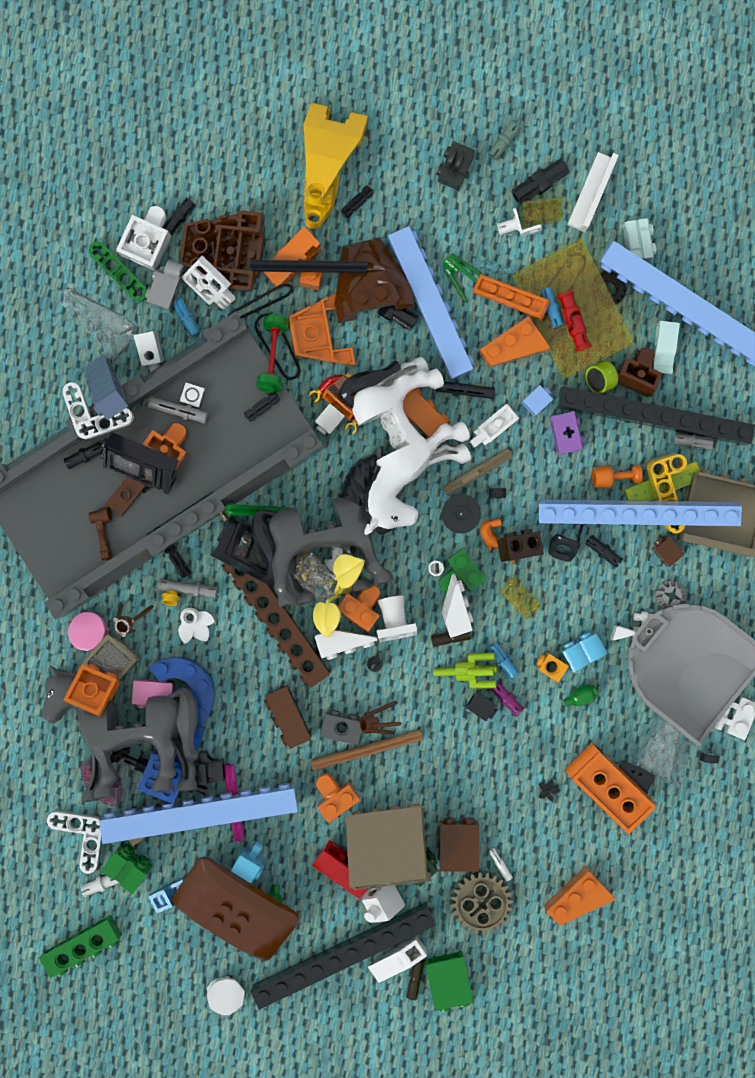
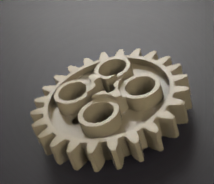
(494, 913)

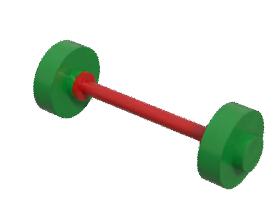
(276, 324)

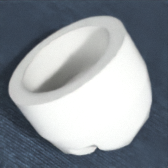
(432, 568)

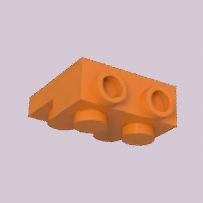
(92, 689)

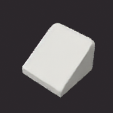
(620, 632)

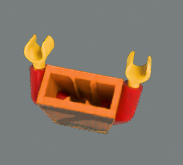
(330, 390)

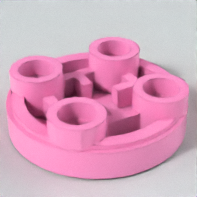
(87, 631)

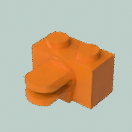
(169, 442)
(359, 609)
(336, 798)

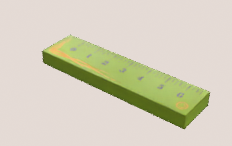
(644, 491)

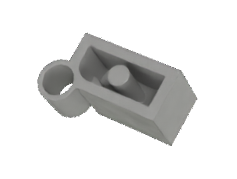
(165, 285)

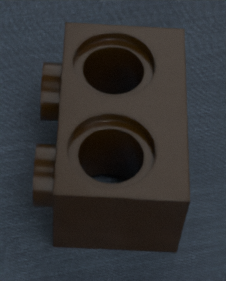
(520, 546)

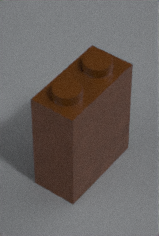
(459, 845)

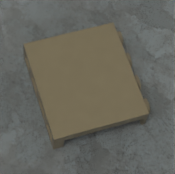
(723, 489)
(386, 847)

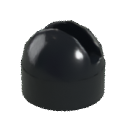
(371, 661)

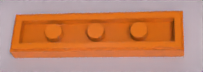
(511, 296)

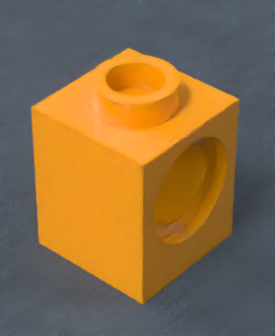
(559, 670)

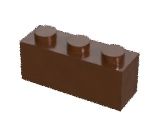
(287, 717)

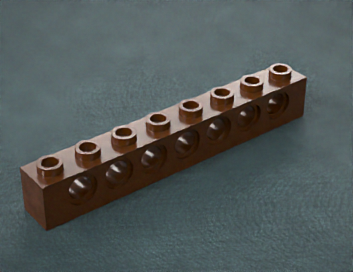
(308, 677)

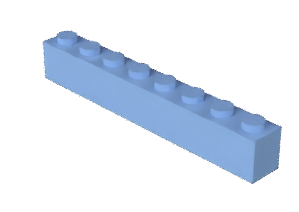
(430, 303)

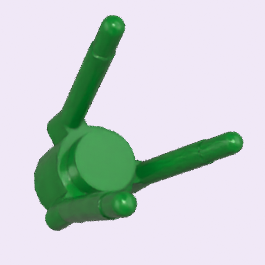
(454, 264)

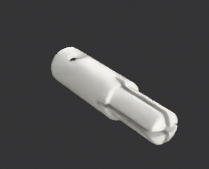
(500, 865)

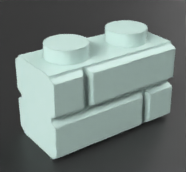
(638, 238)

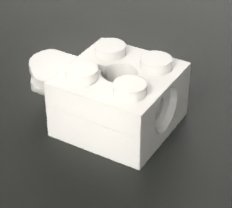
(145, 239)

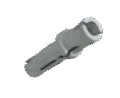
(155, 403)
(188, 588)

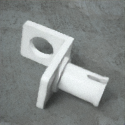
(514, 224)

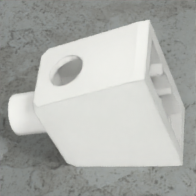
(149, 342)
(382, 903)

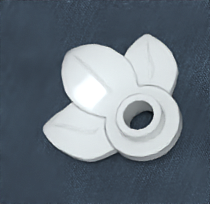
(197, 627)

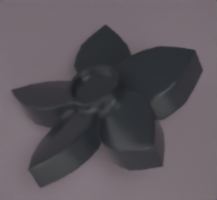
(548, 790)

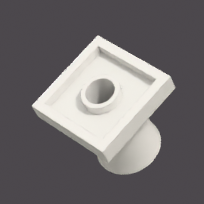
(394, 619)

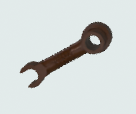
(100, 517)

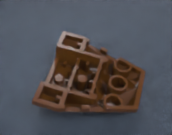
(228, 245)
(377, 288)

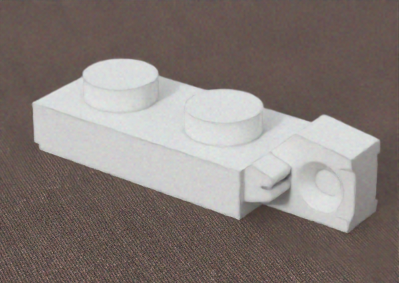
(494, 426)

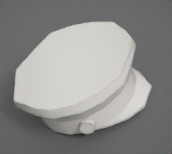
(225, 995)

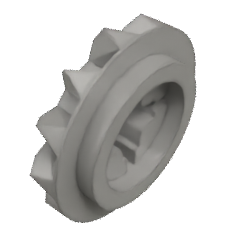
(667, 587)

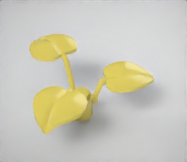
(328, 615)

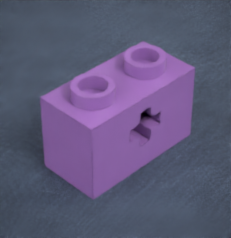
(562, 443)

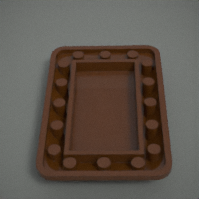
(234, 909)

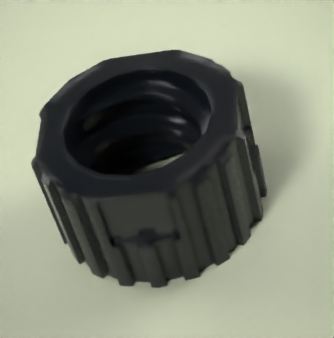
(497, 492)

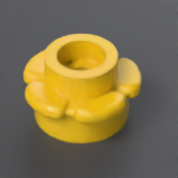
(170, 598)

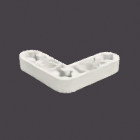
(87, 419)
(89, 834)

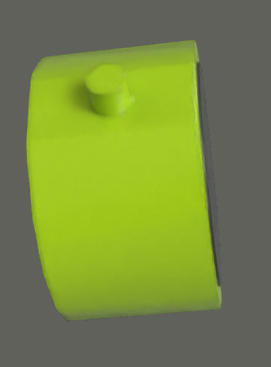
(601, 377)

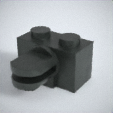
(456, 165)

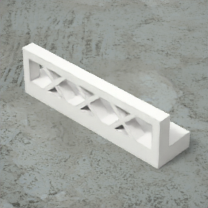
(592, 191)

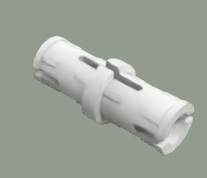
(99, 884)

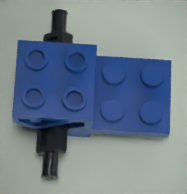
(151, 768)

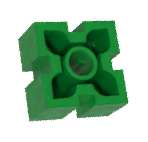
(127, 867)

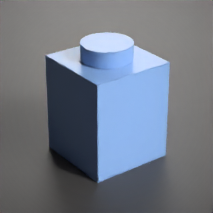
(537, 400)

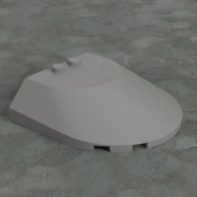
(690, 667)

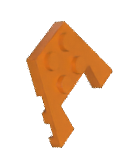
(312, 336)

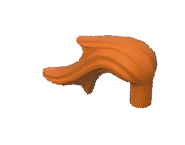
(487, 533)

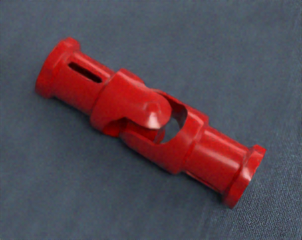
(575, 324)

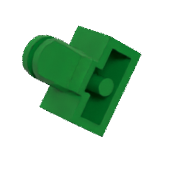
(464, 570)

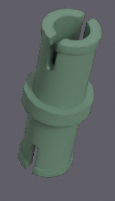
(504, 140)

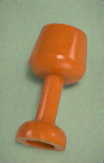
(605, 476)

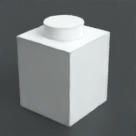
(329, 420)

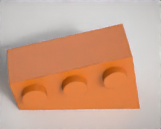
(300, 248)
(514, 344)
(578, 897)

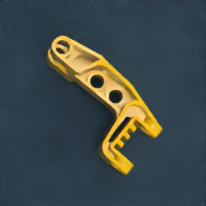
(326, 151)

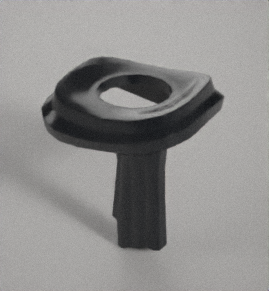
(574, 546)

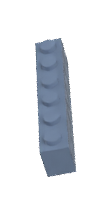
(105, 388)

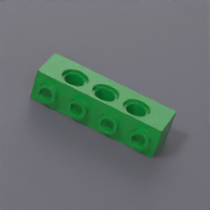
(52, 959)

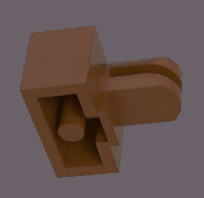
(638, 373)

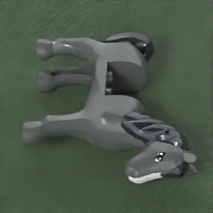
(283, 541)

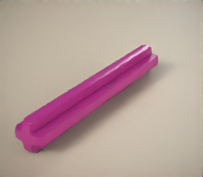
(231, 785)

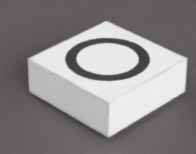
(192, 395)

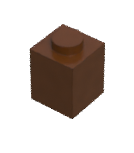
(667, 550)

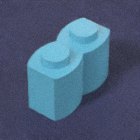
(583, 651)

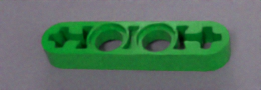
(118, 272)

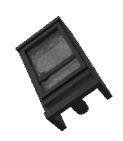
(139, 462)
(239, 550)

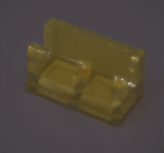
(541, 211)
(520, 597)

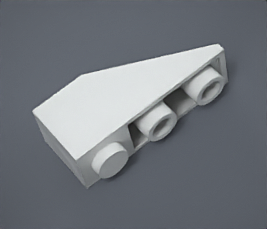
(454, 609)
(342, 641)
(398, 959)

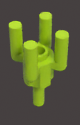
(470, 671)

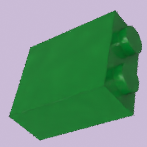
(448, 981)

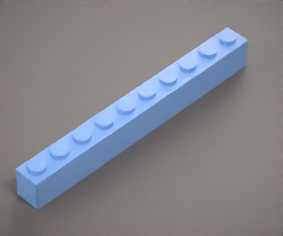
(679, 300)
(640, 512)
(198, 814)

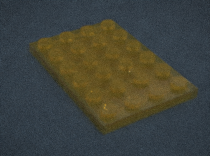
(575, 270)

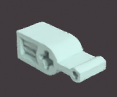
(665, 346)

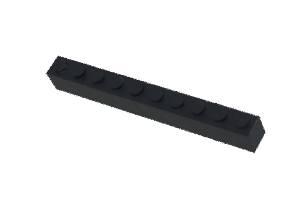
(655, 416)
(343, 955)

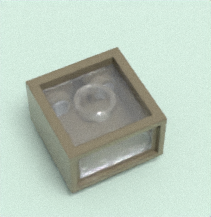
(112, 656)

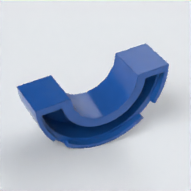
(194, 675)

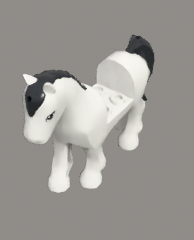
(382, 395)

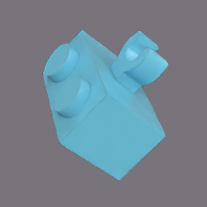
(249, 863)

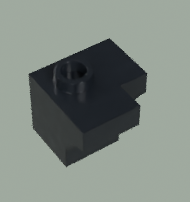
(209, 769)

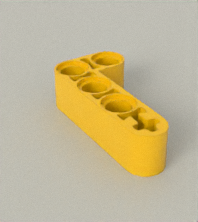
(665, 476)

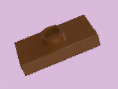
(125, 495)

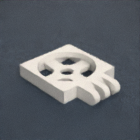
(221, 297)

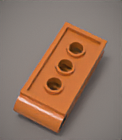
(593, 762)

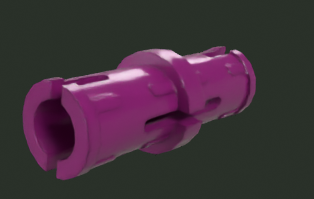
(507, 699)

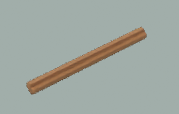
(366, 750)

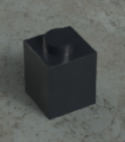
(481, 706)

